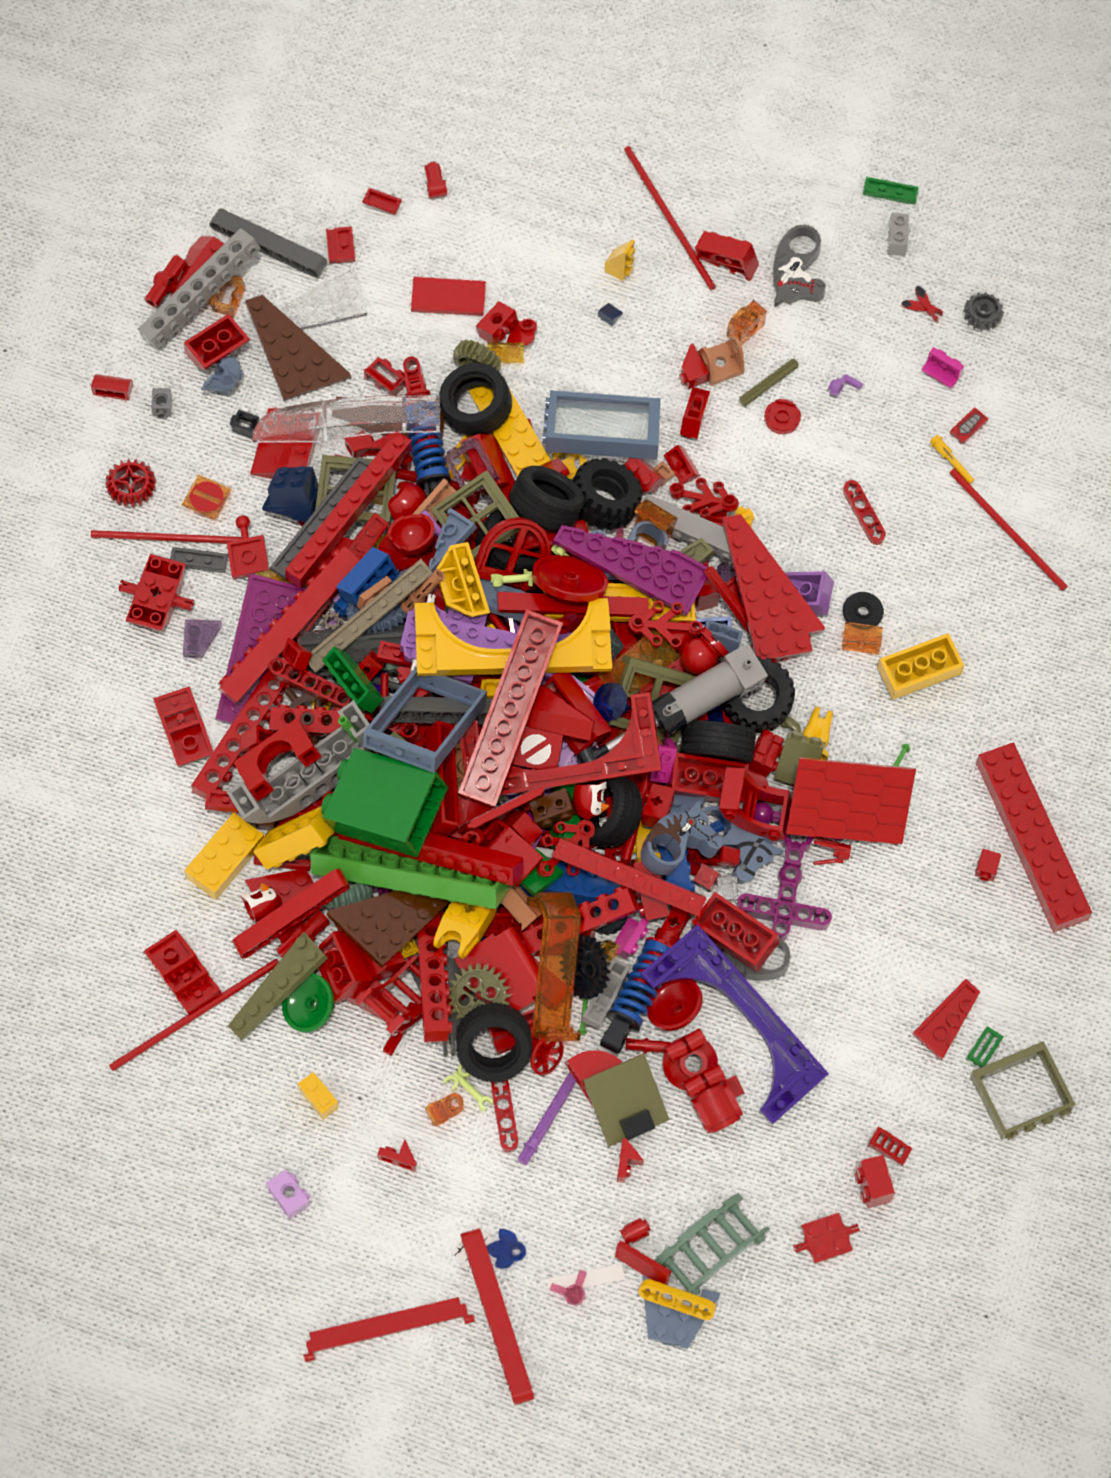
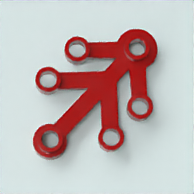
(727, 501)
(662, 625)
(579, 835)

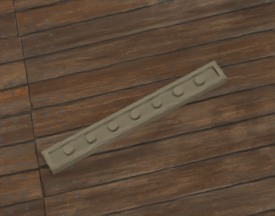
(371, 613)

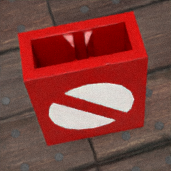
(538, 749)

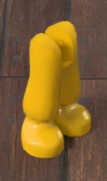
(819, 728)

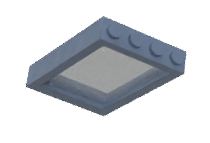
(602, 424)

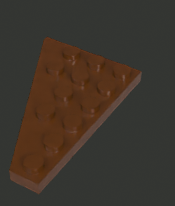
(293, 356)

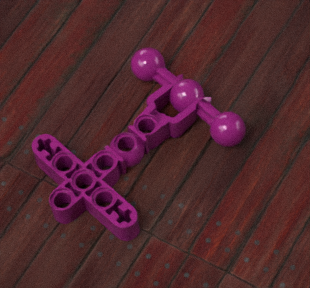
(765, 814)

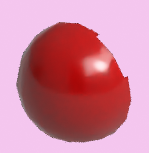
(406, 500)
(412, 534)

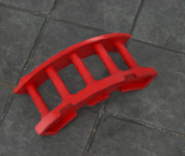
(410, 1017)

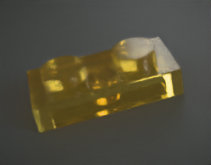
(508, 351)

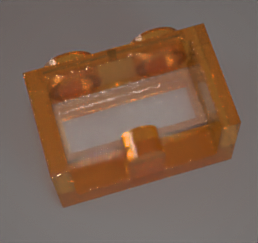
(228, 297)

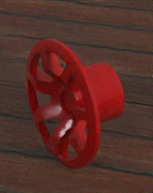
(543, 1053)

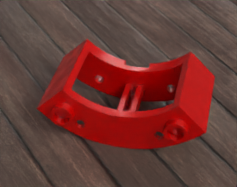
(739, 781)

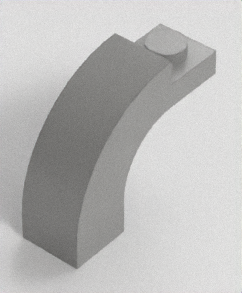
(599, 1006)

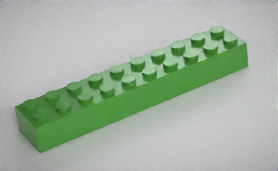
(404, 874)

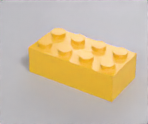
(920, 666)
(293, 839)
(224, 856)

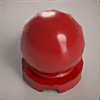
(702, 653)

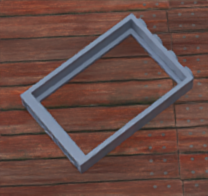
(408, 752)

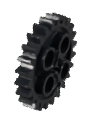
(590, 968)

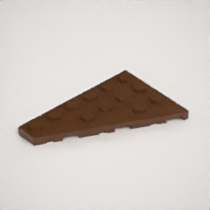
(386, 922)

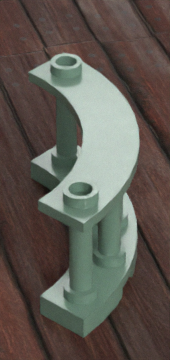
(700, 1229)

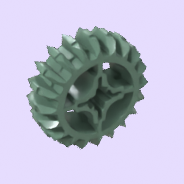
(354, 894)

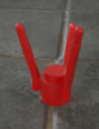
(840, 850)

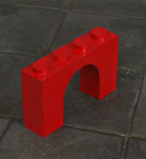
(254, 763)

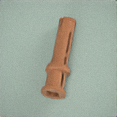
(435, 579)

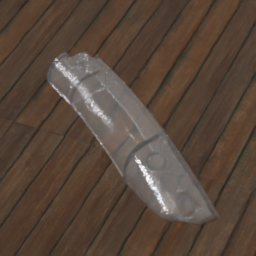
(349, 418)

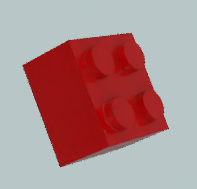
(874, 1181)

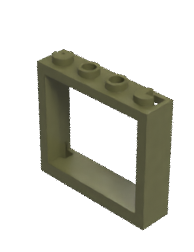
(1010, 1061)

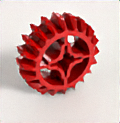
(144, 483)

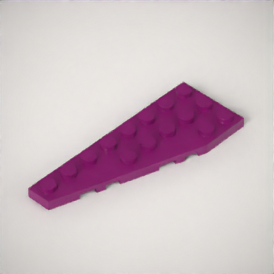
(651, 570)

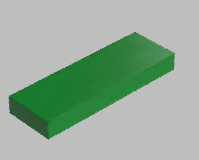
(890, 190)

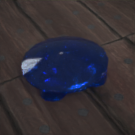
(610, 701)

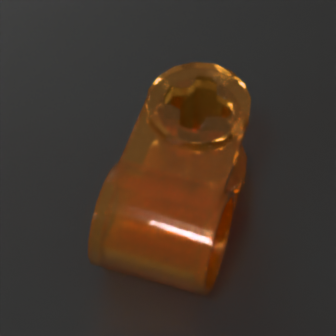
(441, 1110)

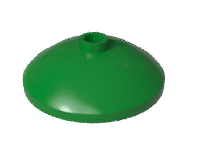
(299, 1005)

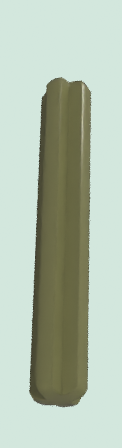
(768, 382)

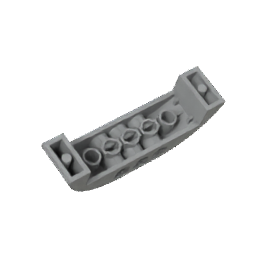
(300, 786)

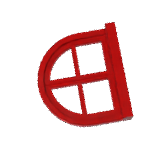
(489, 541)

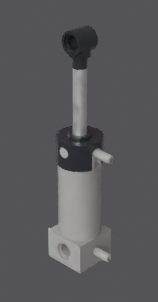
(734, 676)

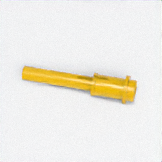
(945, 452)

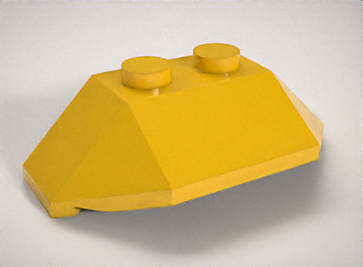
(462, 584)

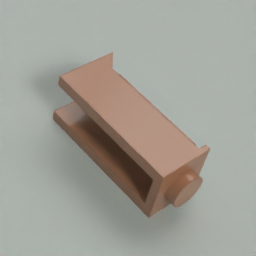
(516, 904)

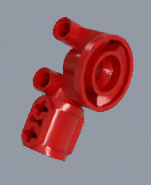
(711, 1097)

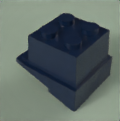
(292, 493)

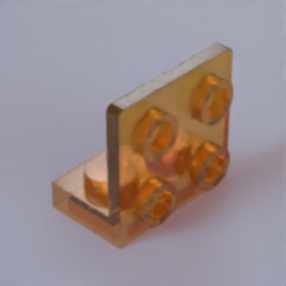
(661, 518)

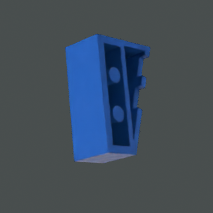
(365, 574)
(681, 873)

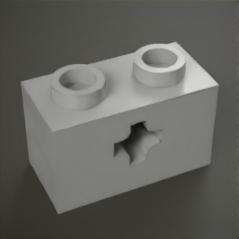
(898, 234)

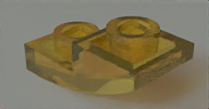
(610, 950)

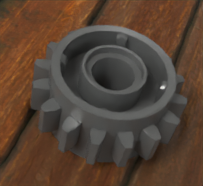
(983, 320)

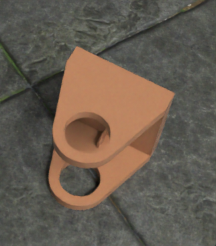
(729, 352)

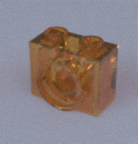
(747, 322)

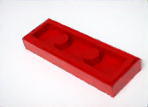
(642, 1263)

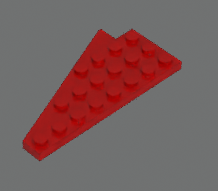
(772, 605)

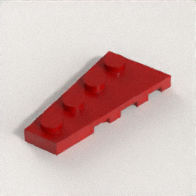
(944, 1023)

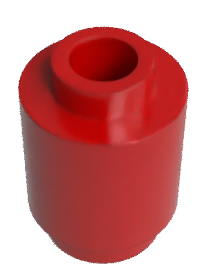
(635, 1231)

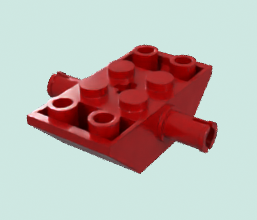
(160, 579)

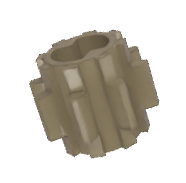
(330, 617)

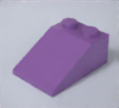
(815, 589)

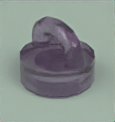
(726, 571)

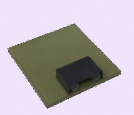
(626, 1100)

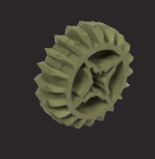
(474, 352)

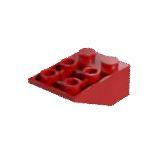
(504, 839)

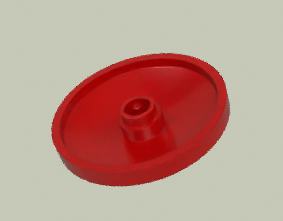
(569, 578)

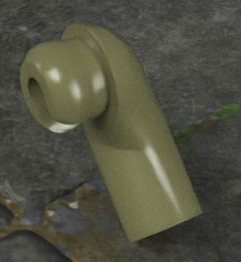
(791, 724)

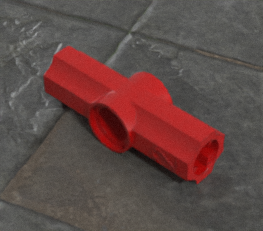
(165, 281)
(311, 927)

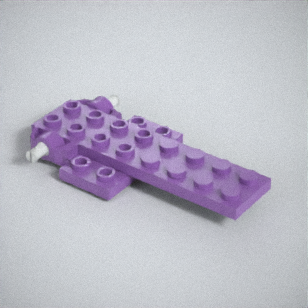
(463, 627)

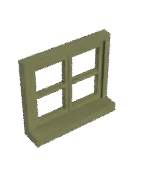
(342, 464)
(500, 502)
(653, 670)

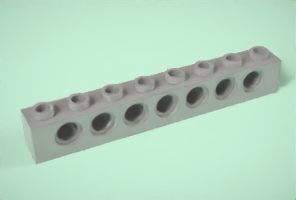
(199, 289)

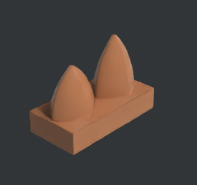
(372, 592)

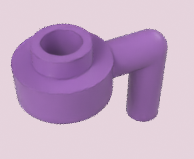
(837, 385)

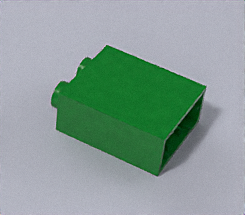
(384, 802)

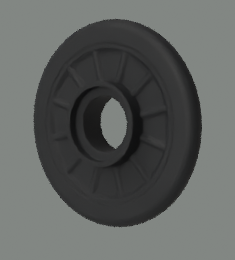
(866, 600)

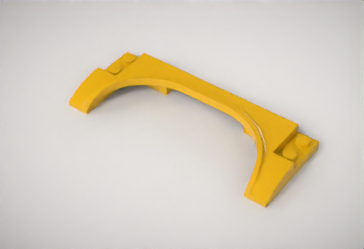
(445, 654)

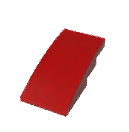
(183, 726)
(182, 971)

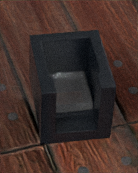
(244, 423)

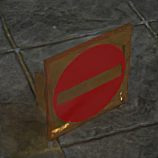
(206, 497)

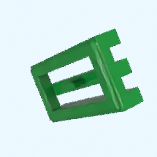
(993, 1034)

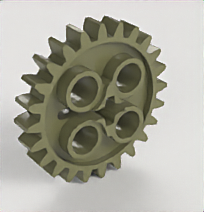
(486, 980)

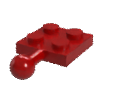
(247, 554)

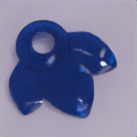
(503, 1249)

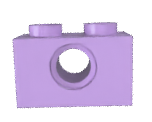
(290, 1205)

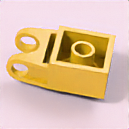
(463, 924)

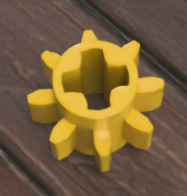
(746, 513)

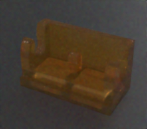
(862, 638)

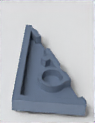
(453, 532)

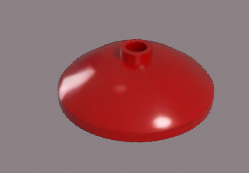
(670, 999)

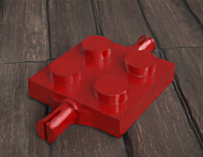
(826, 1238)

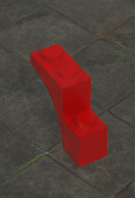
(366, 446)

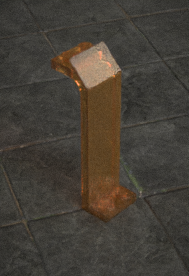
(556, 966)

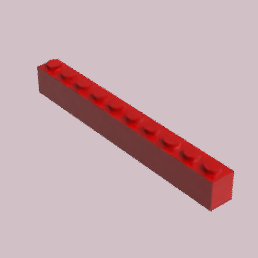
(348, 510)
(288, 626)
(463, 858)

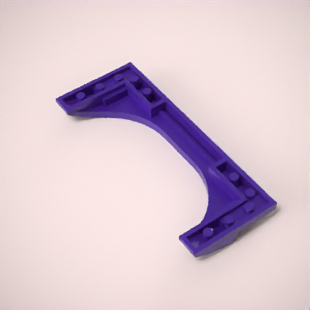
(793, 1064)

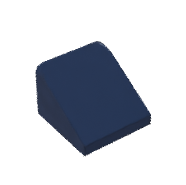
(609, 314)

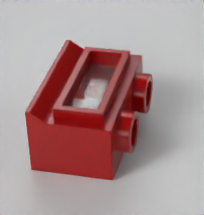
(385, 376)

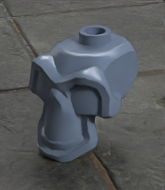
(226, 376)

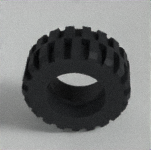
(618, 482)
(772, 716)

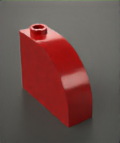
(588, 1064)

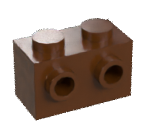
(553, 808)

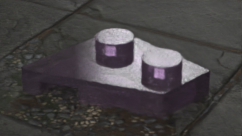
(199, 636)

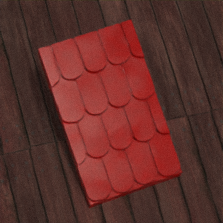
(851, 800)

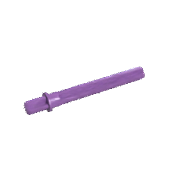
(532, 1144)

